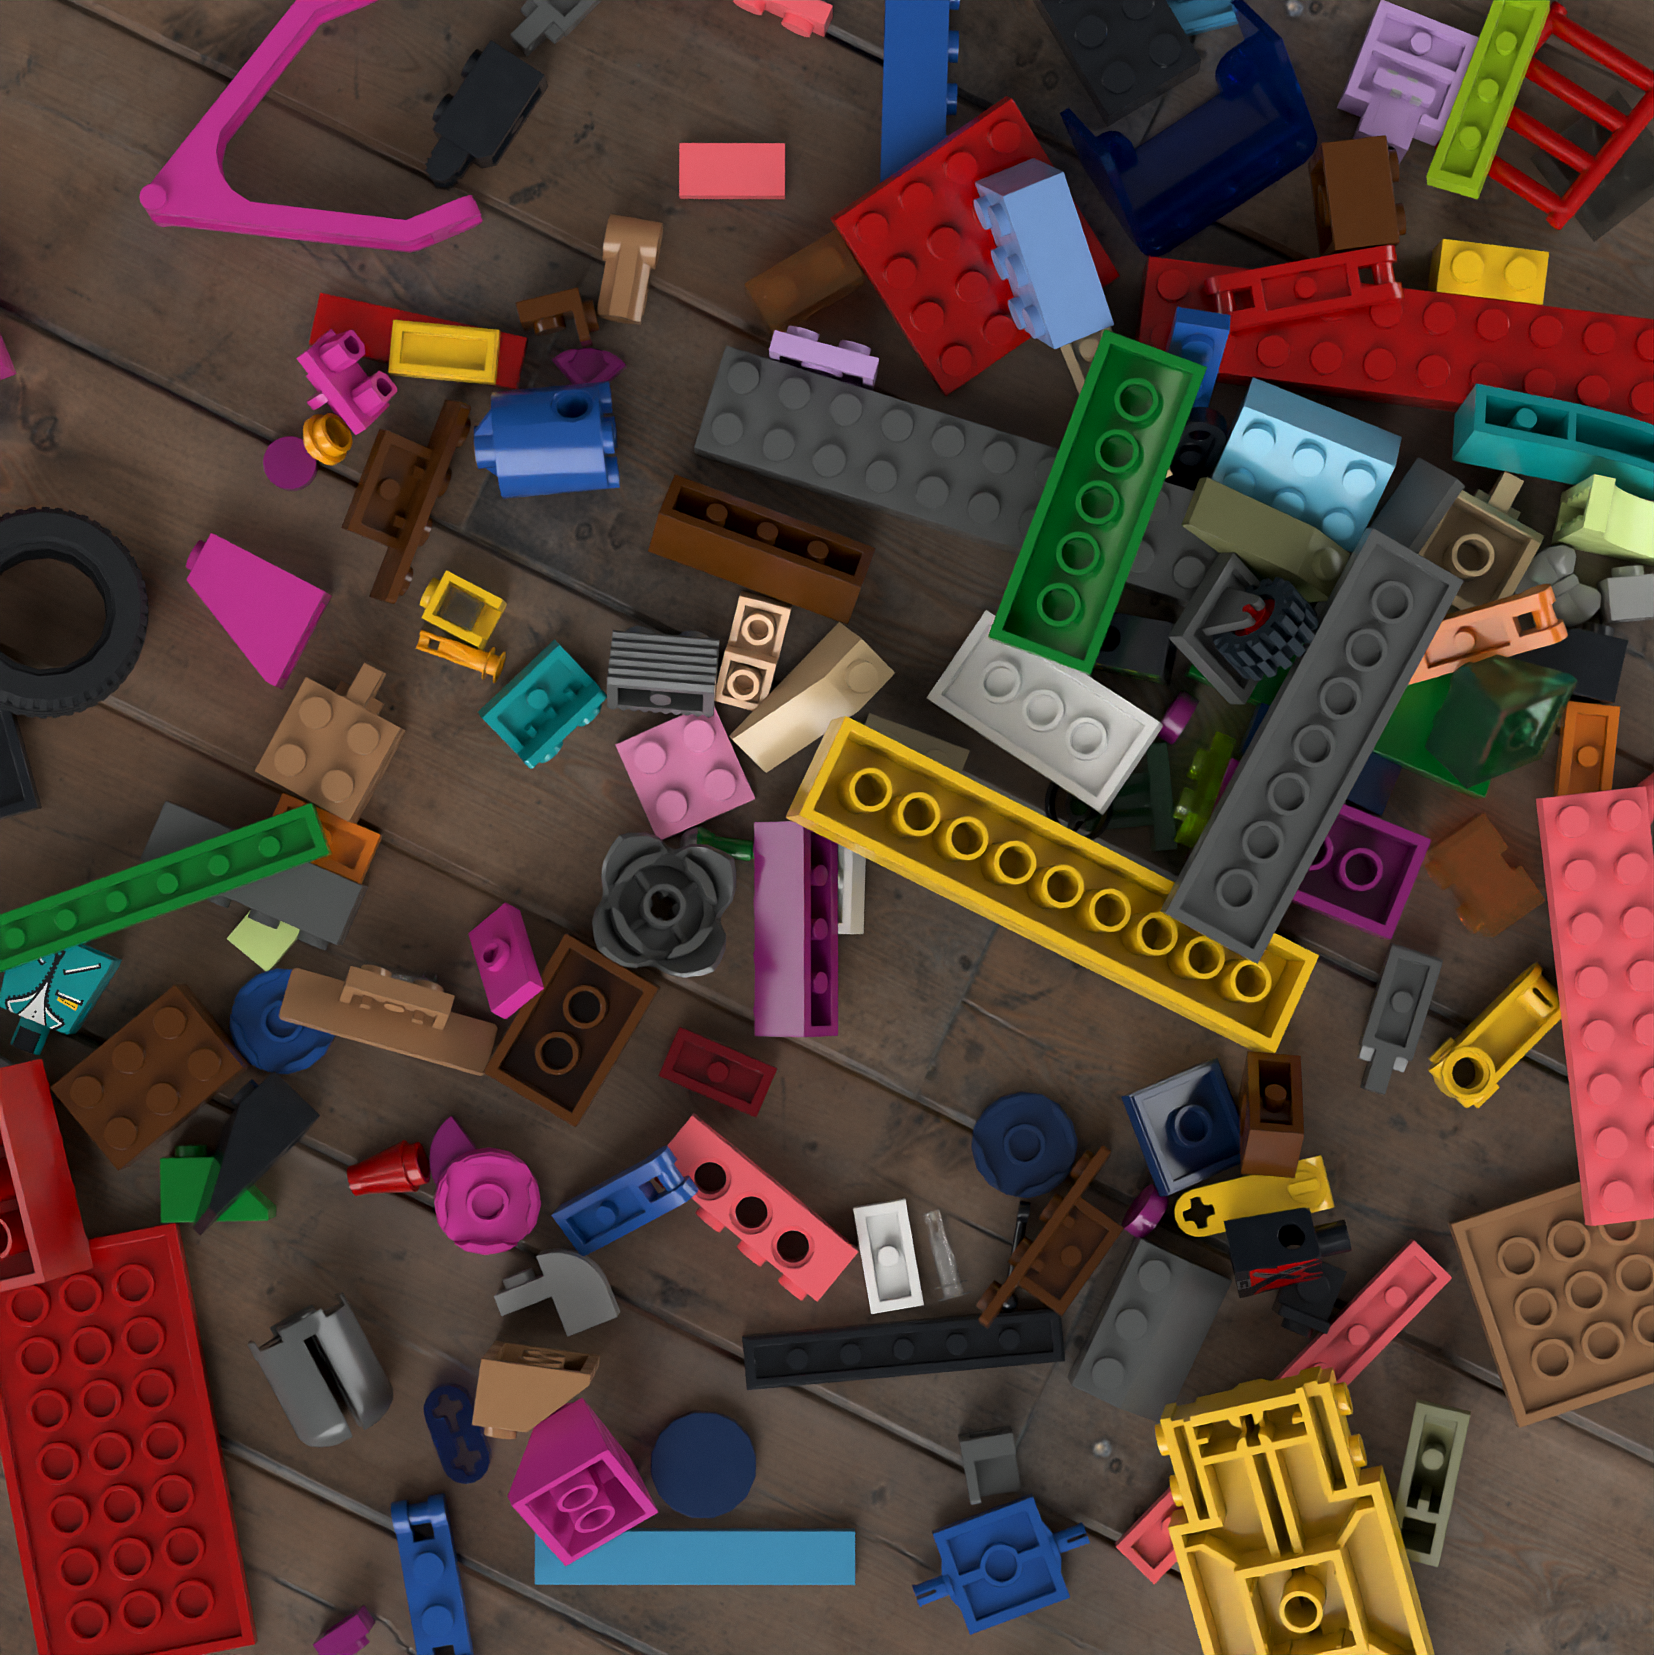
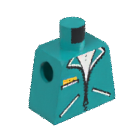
(55, 993)

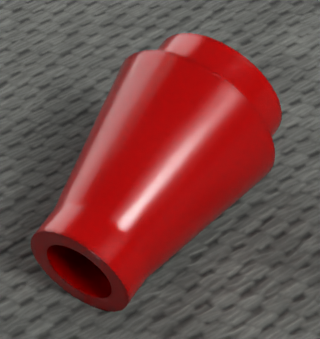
(391, 1170)

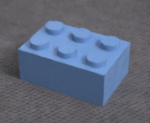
(1042, 253)

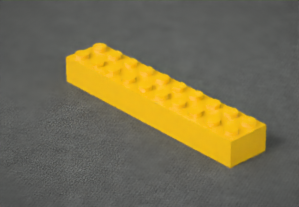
(1041, 883)

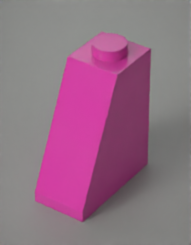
(257, 604)

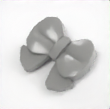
(1555, 566)

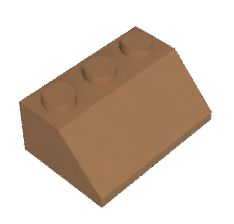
(527, 1384)

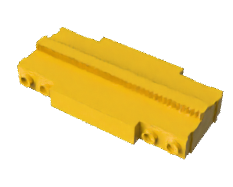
(1282, 1526)

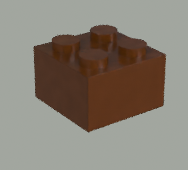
(1355, 195)

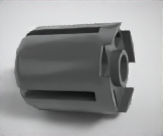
(300, 1384)

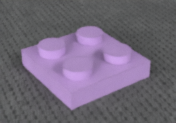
(845, 363)

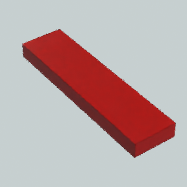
(374, 328)

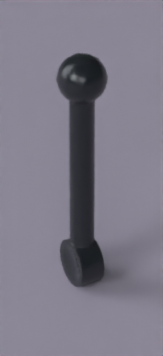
(1019, 1234)

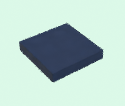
(1186, 1126)

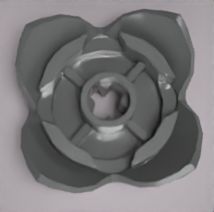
(693, 878)

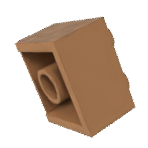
(334, 744)

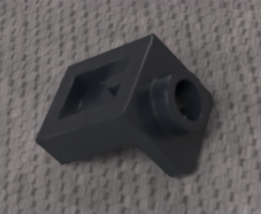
(1310, 1303)

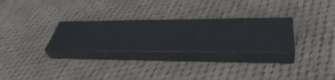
(901, 1348)

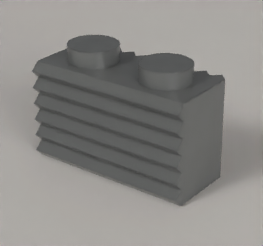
(663, 672)

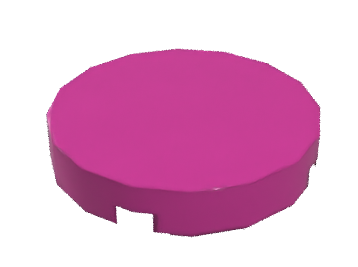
(487, 1200)

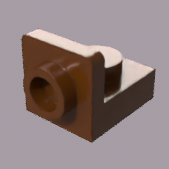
(549, 312)

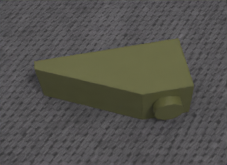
(1265, 539)
(1430, 1479)

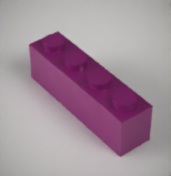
(795, 931)

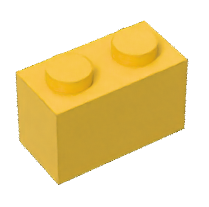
(1488, 271)

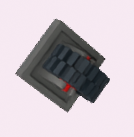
(1242, 627)

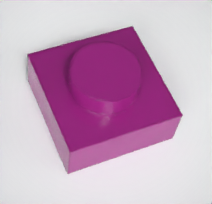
(347, 1635)

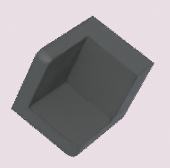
(989, 1462)

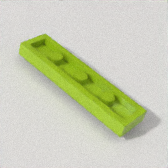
(1487, 96)

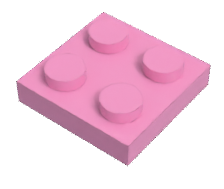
(685, 773)

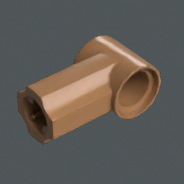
(630, 255)

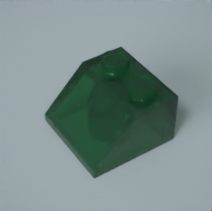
(1497, 717)

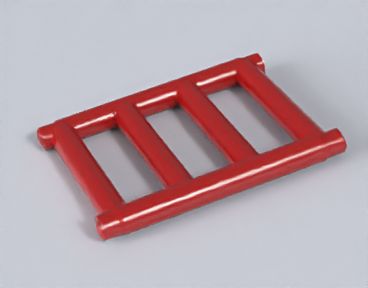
(1624, 128)

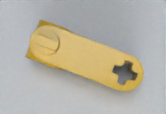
(1498, 1037)
(1258, 1196)

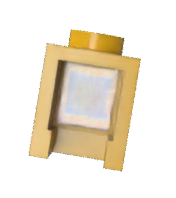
(462, 609)

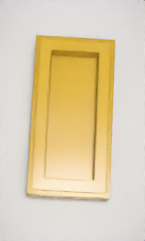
(444, 352)

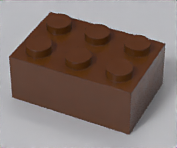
(572, 1030)
(151, 1076)

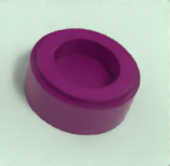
(289, 464)
(1177, 716)
(1145, 1212)

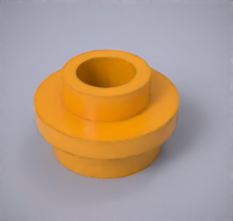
(327, 438)

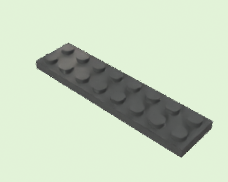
(1312, 745)

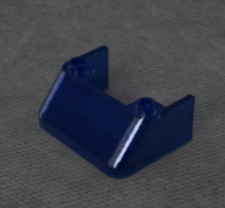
(1212, 155)

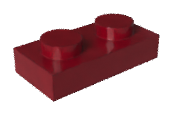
(718, 1071)

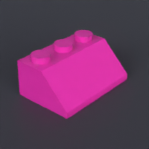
(578, 1484)

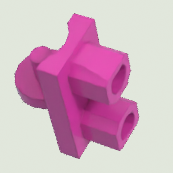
(343, 383)

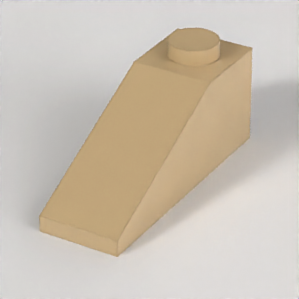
(824, 686)

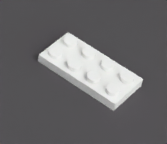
(1046, 716)

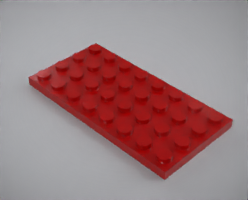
(119, 1459)

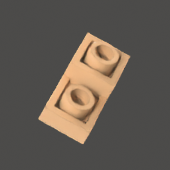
(752, 651)

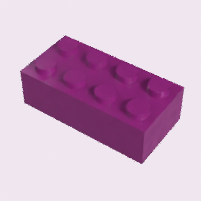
(1359, 870)

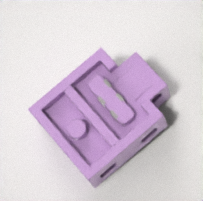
(1406, 77)

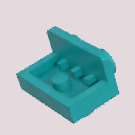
(543, 705)

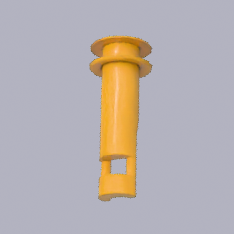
(464, 655)

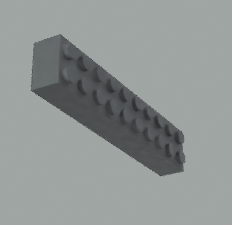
(915, 465)

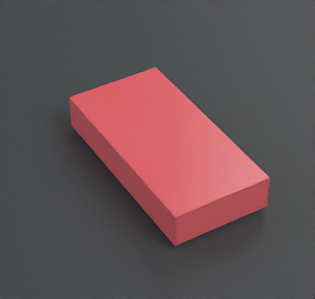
(732, 170)

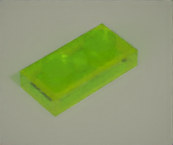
(1197, 803)

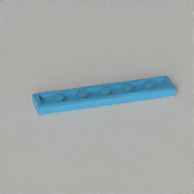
(708, 1558)

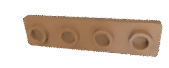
(390, 1015)

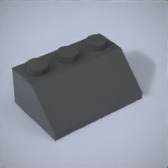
(1148, 1330)

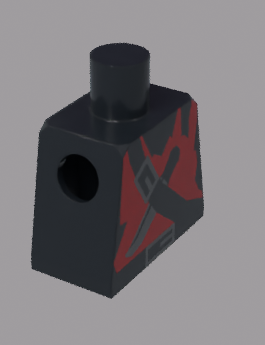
(1260, 1251)

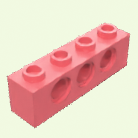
(828, 1249)

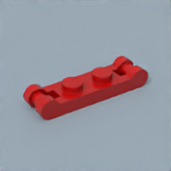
(1307, 287)

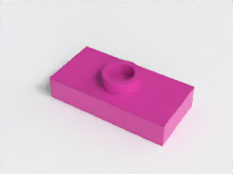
(505, 961)

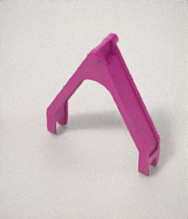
(193, 184)

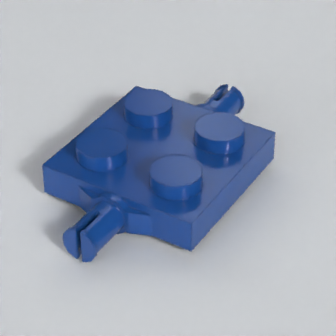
(1000, 1564)

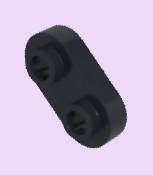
(1198, 447)

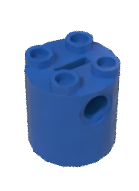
(549, 440)

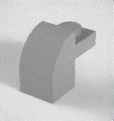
(572, 1281)

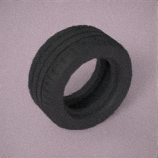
(106, 561)

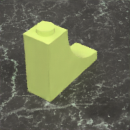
(1606, 521)

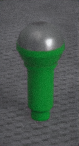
(738, 848)

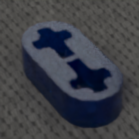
(445, 1437)

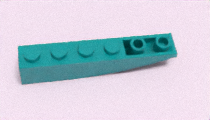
(1553, 439)

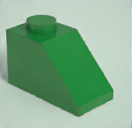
(183, 1183)

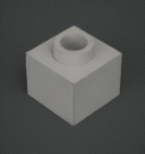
(1626, 595)

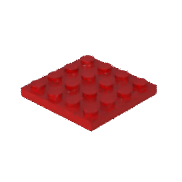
(934, 257)

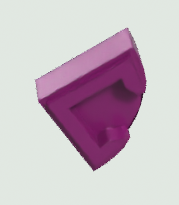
(588, 365)
(447, 1145)

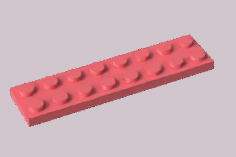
(1603, 949)

